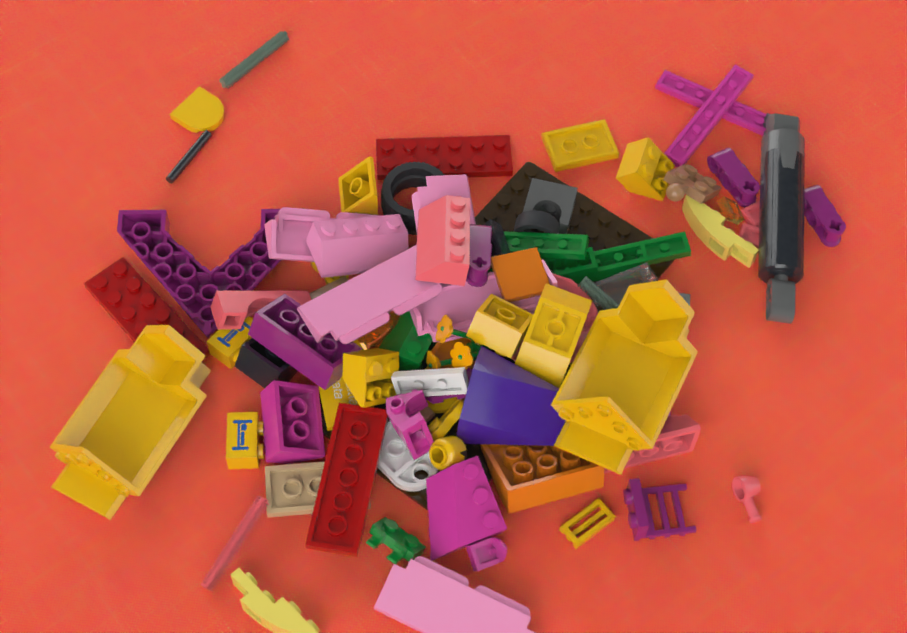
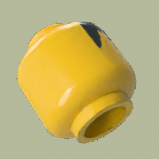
(447, 452)

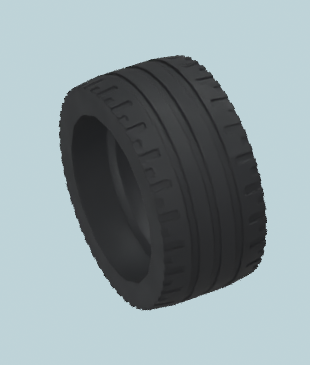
(400, 178)

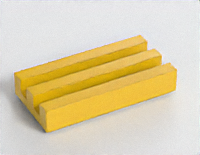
(571, 536)

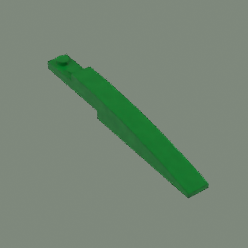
(618, 259)

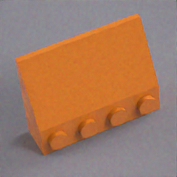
(538, 474)

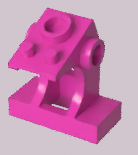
(403, 417)

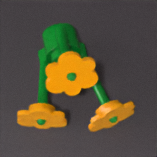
(461, 355)

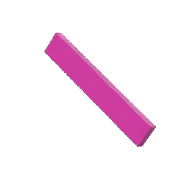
(697, 95)
(708, 115)

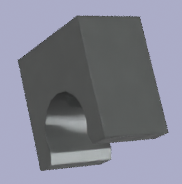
(553, 199)

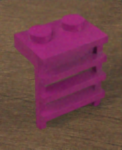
(640, 514)

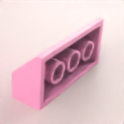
(356, 243)

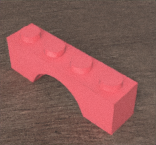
(233, 307)

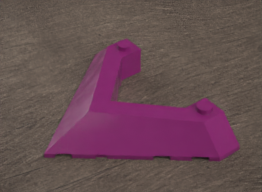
(183, 276)

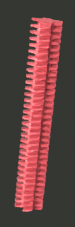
(234, 543)

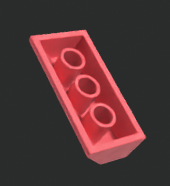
(444, 241)
(676, 438)

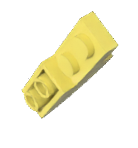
(710, 230)
(260, 606)

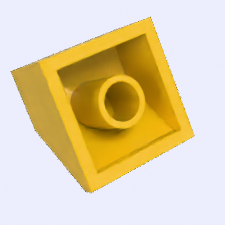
(359, 189)
(499, 326)

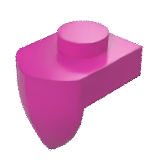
(486, 553)

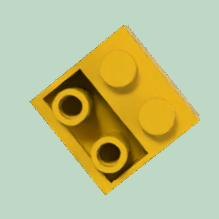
(644, 169)
(369, 375)

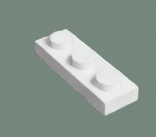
(431, 381)

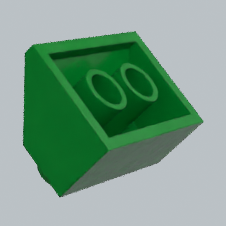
(410, 346)

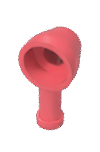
(744, 490)

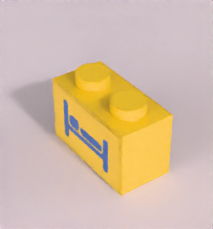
(227, 343)
(243, 440)

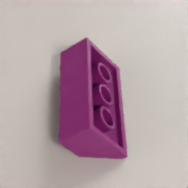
(286, 335)

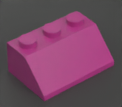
(291, 422)

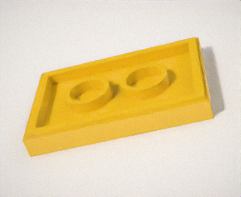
(580, 145)

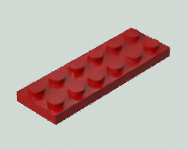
(451, 155)
(135, 303)
(347, 480)

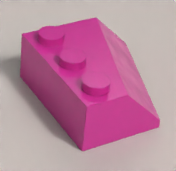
(461, 508)

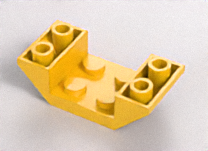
(553, 334)

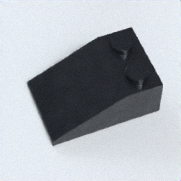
(262, 364)

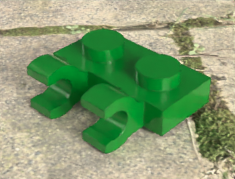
(402, 543)

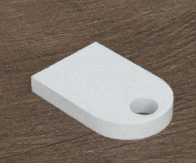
(399, 465)

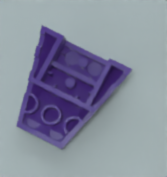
(507, 405)

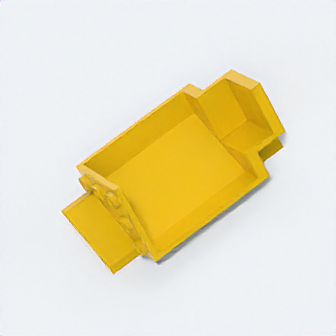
(626, 376)
(130, 420)

